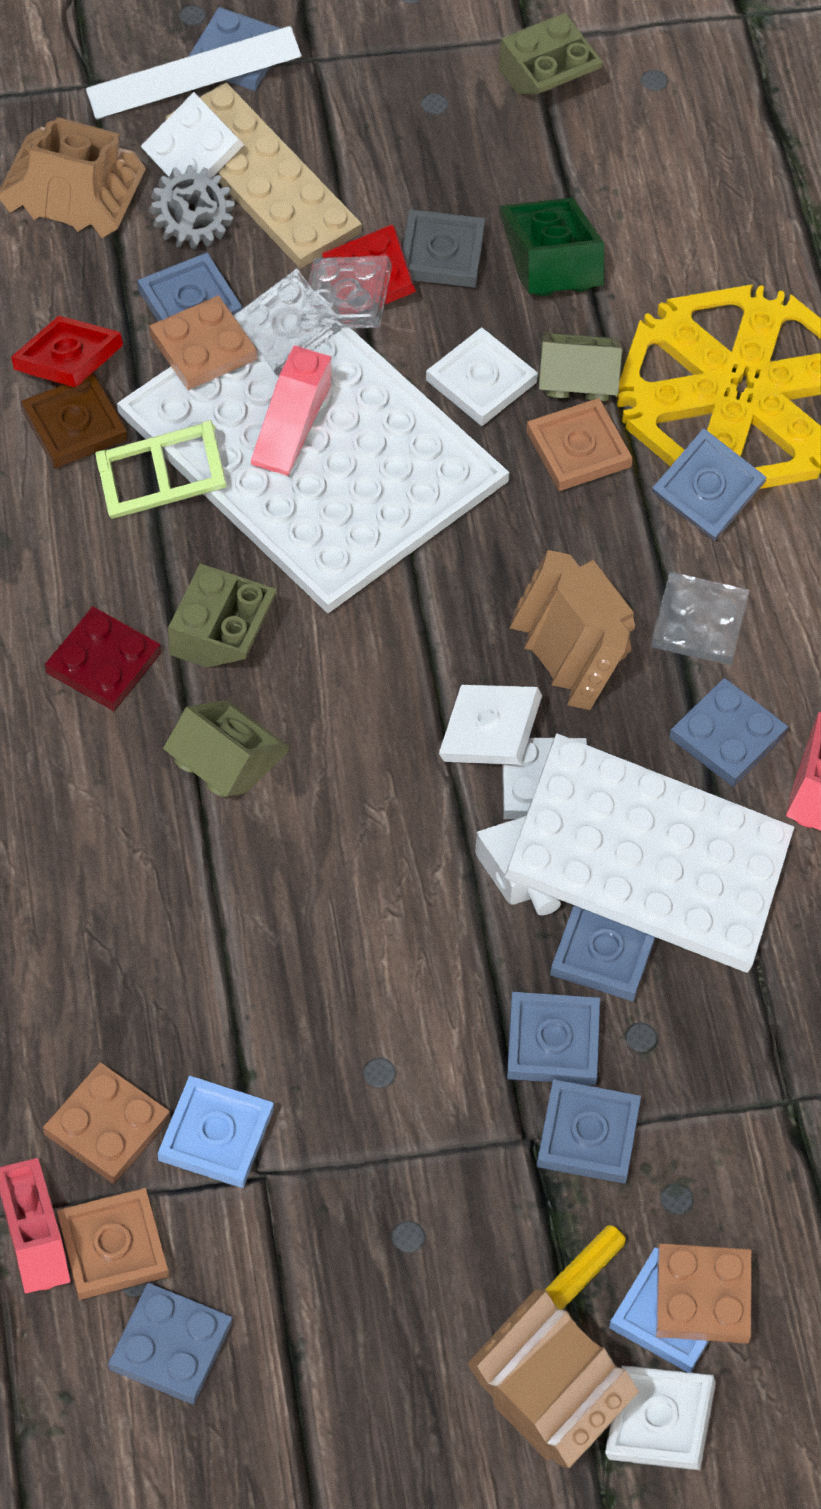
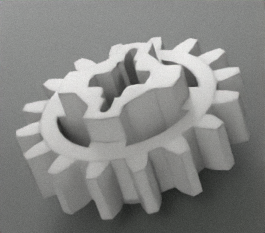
(175, 201)

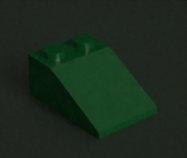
(553, 246)

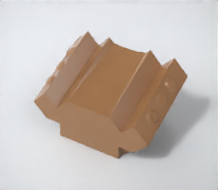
(73, 176)
(575, 625)
(551, 1380)

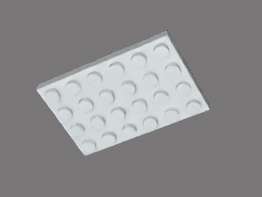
(650, 853)

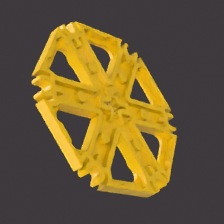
(714, 384)

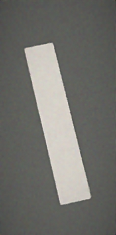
(193, 72)

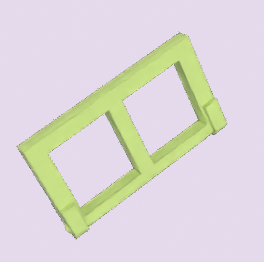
(166, 494)

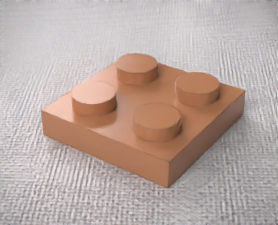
(203, 342)
(579, 444)
(107, 1123)
(112, 1243)
(703, 1293)

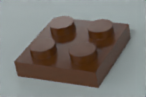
(73, 421)

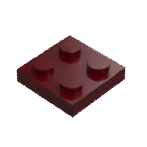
(103, 658)

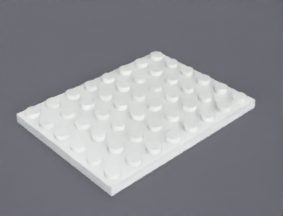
(369, 480)

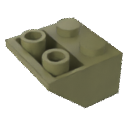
(546, 56)
(218, 617)

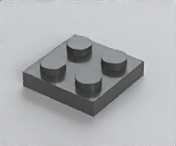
(443, 247)

